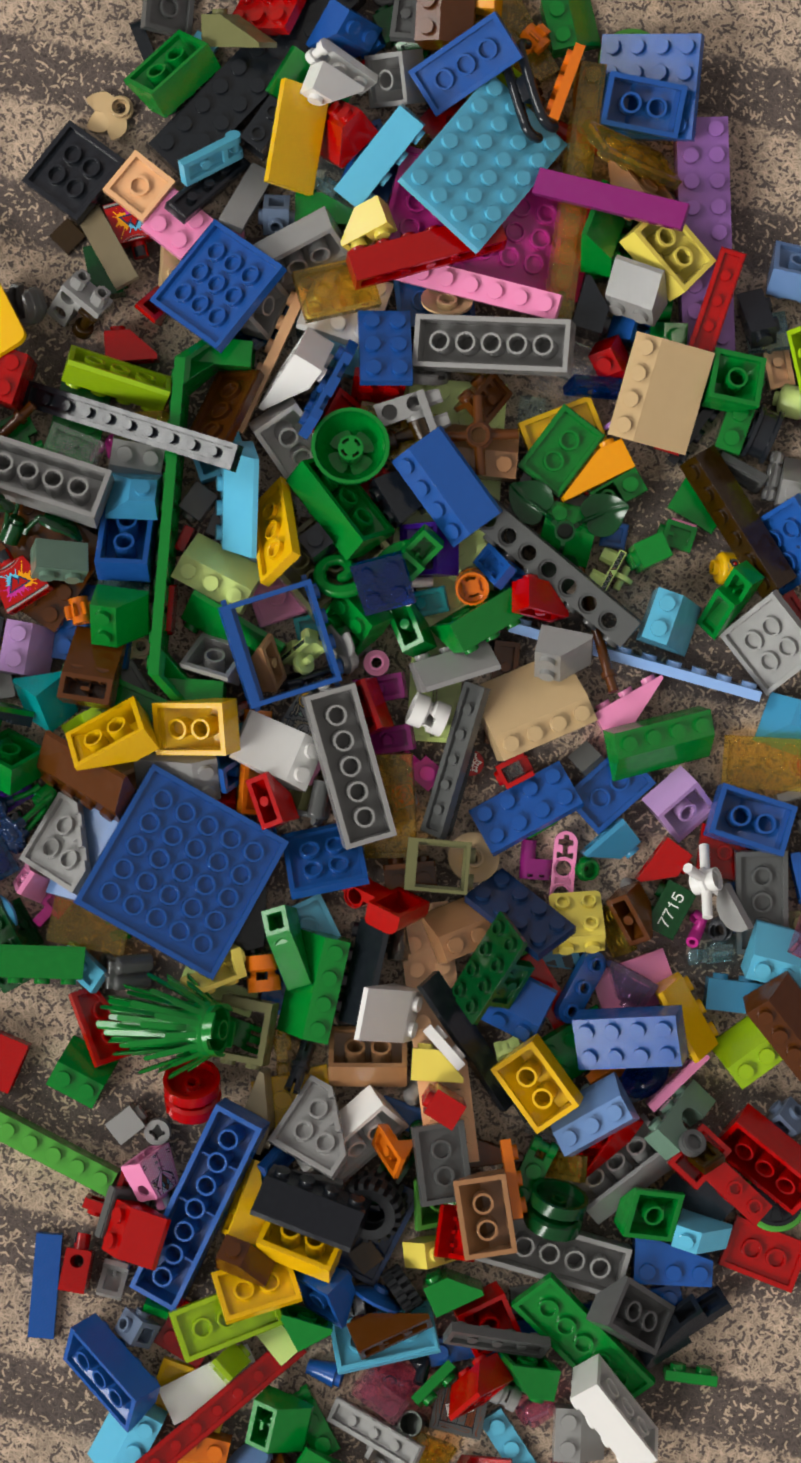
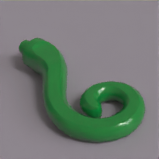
(346, 590)

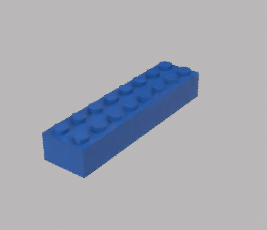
(202, 1201)

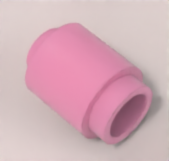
(376, 671)

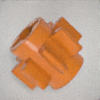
(538, 37)
(78, 610)

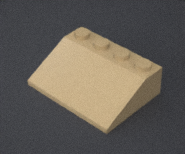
(661, 393)
(531, 711)

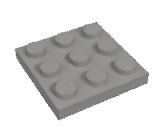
(767, 642)

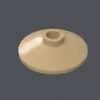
(444, 303)
(486, 863)

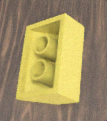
(671, 250)

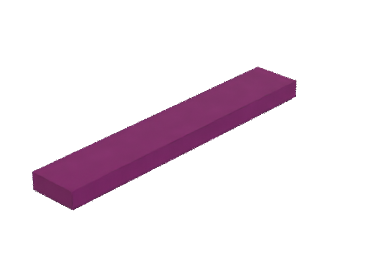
(611, 199)

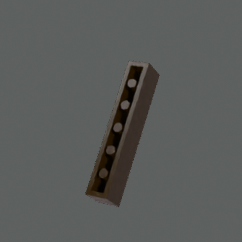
(737, 518)

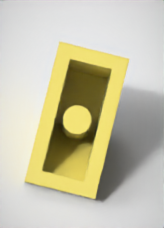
(432, 1065)

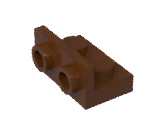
(494, 394)
(395, 872)

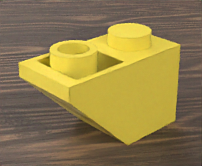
(368, 224)
(420, 1253)

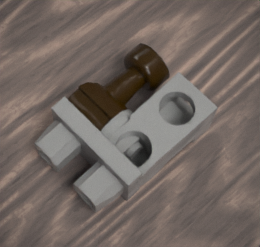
(80, 297)
(417, 413)

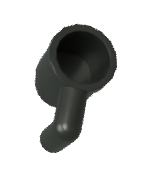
(412, 1423)

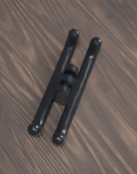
(527, 91)

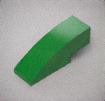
(421, 550)
(730, 599)

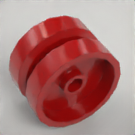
(192, 1094)

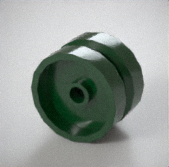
(556, 1210)

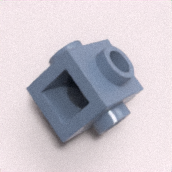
(275, 213)
(786, 1116)
(137, 1328)

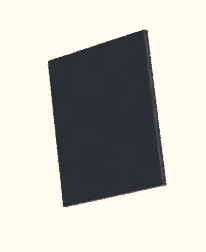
(701, 1201)

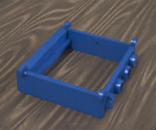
(241, 652)

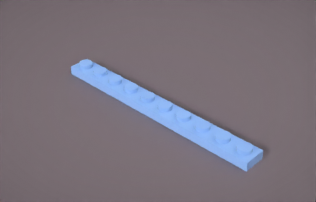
(670, 668)

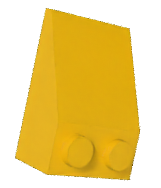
(197, 727)
(113, 737)

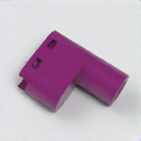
(531, 865)

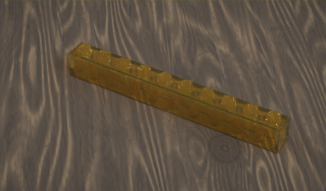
(578, 162)

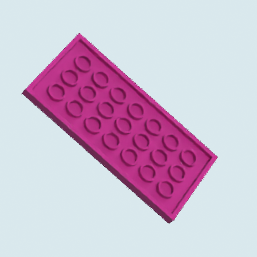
(527, 231)

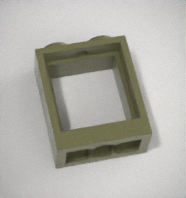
(466, 881)
(270, 1009)

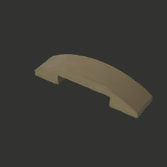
(108, 249)

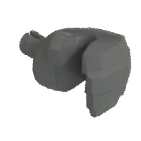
(28, 303)

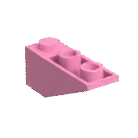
(628, 706)

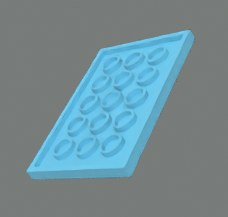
(480, 165)

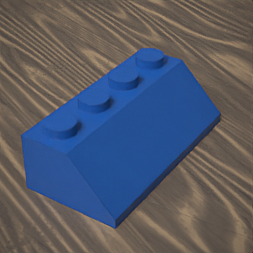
(447, 486)
(111, 1371)

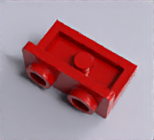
(448, 1235)

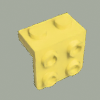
(586, 913)
(227, 975)

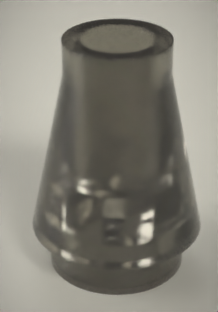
(398, 946)

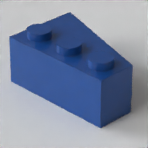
(662, 1264)

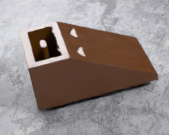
(90, 672)

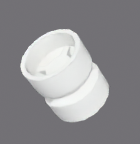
(428, 714)

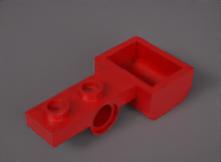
(387, 908)
(723, 1180)

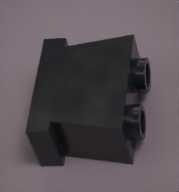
(259, 131)
(395, 498)

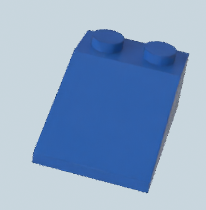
(642, 105)
(750, 820)

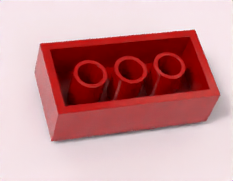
(765, 1156)

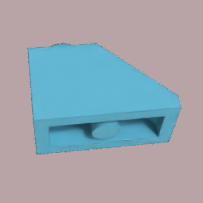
(700, 1233)

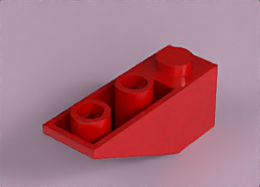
(606, 1148)

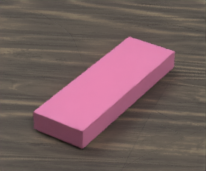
(674, 1082)

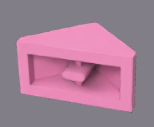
(31, 883)

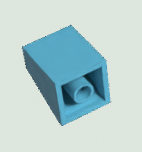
(669, 621)

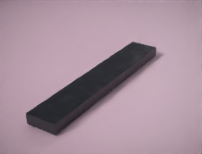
(465, 1036)

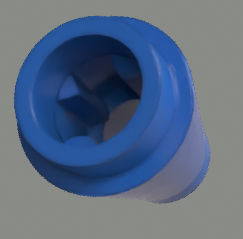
(325, 1372)

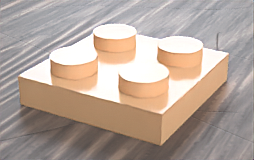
(139, 186)

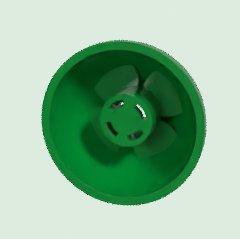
(351, 432)

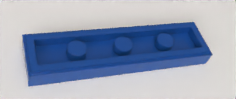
(45, 1285)

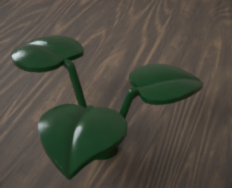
(601, 513)
(15, 526)

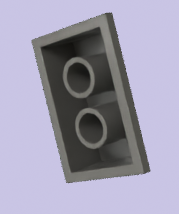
(632, 1314)

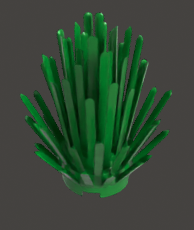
(194, 1028)

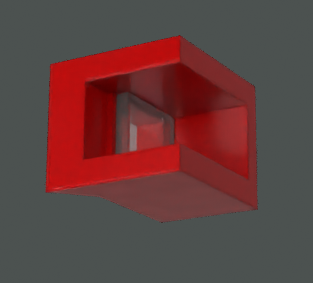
(514, 771)

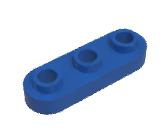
(571, 994)

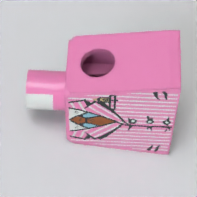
(152, 1174)

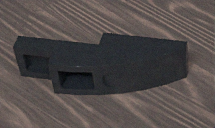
(688, 1317)

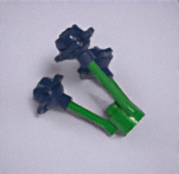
(13, 831)

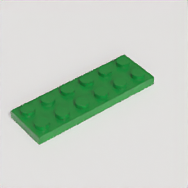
(560, 1315)

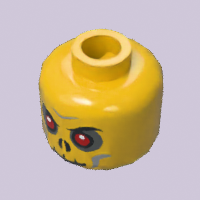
(722, 566)

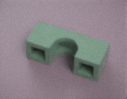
(689, 1104)

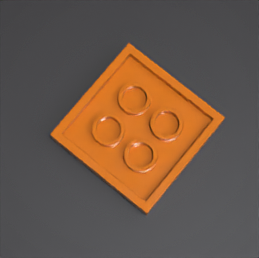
(564, 82)

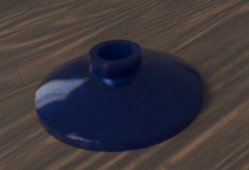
(643, 1081)

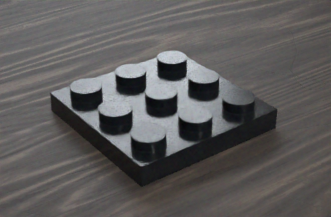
(73, 172)

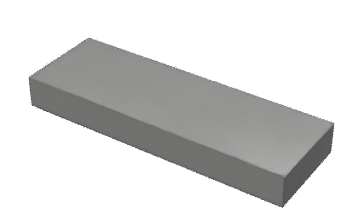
(245, 199)

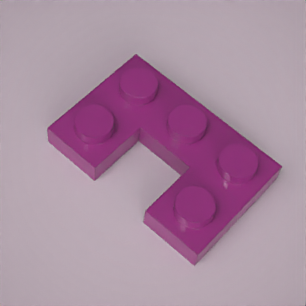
(397, 737)

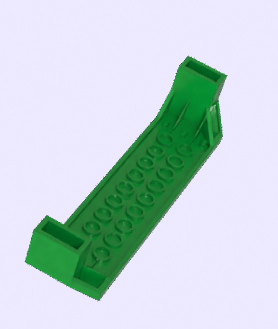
(190, 372)

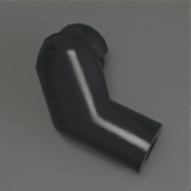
(422, 1368)

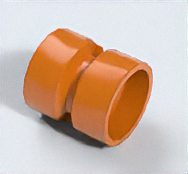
(472, 586)
(262, 963)

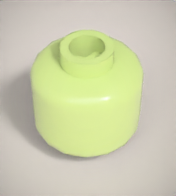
(788, 400)

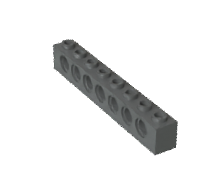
(626, 623)

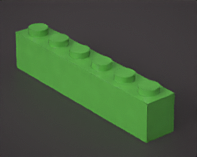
(56, 1152)

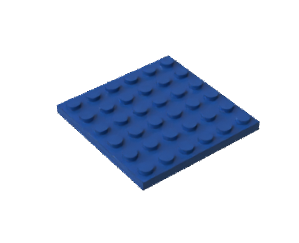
(181, 872)

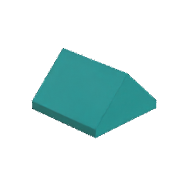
(40, 696)

